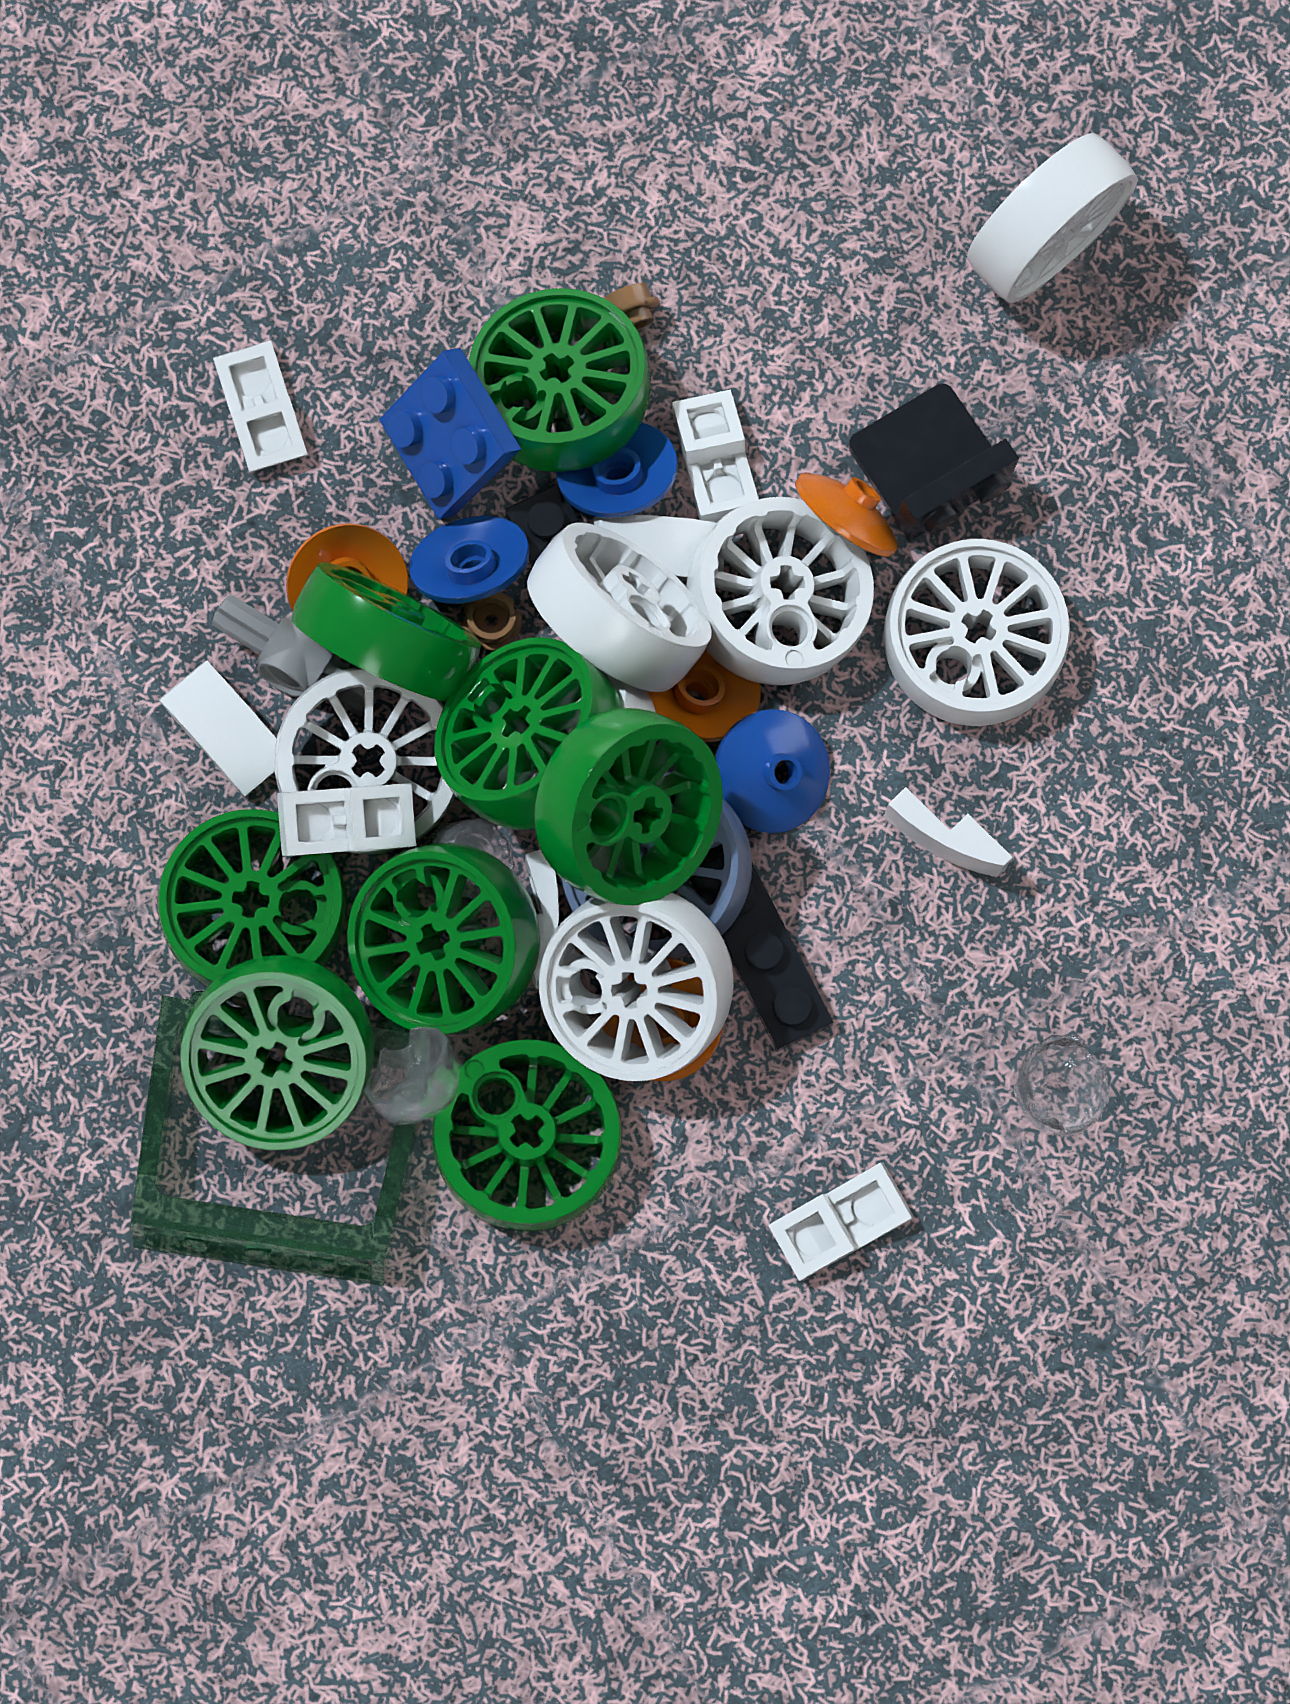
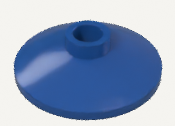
(645, 471)
(469, 559)
(748, 766)

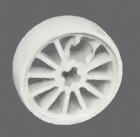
(1052, 217)
(618, 607)
(768, 659)
(949, 700)
(342, 764)
(568, 1001)

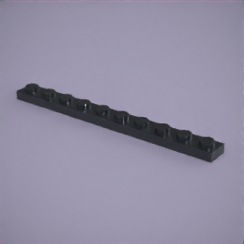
(758, 938)

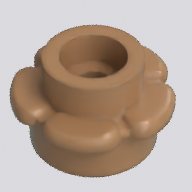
(635, 303)
(501, 608)

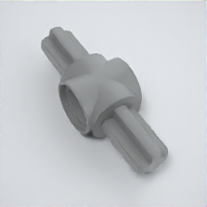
(287, 655)

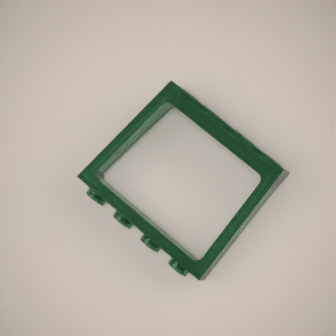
(249, 1234)

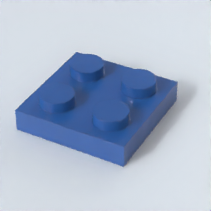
(449, 433)

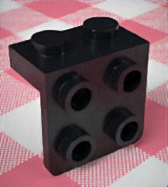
(931, 461)

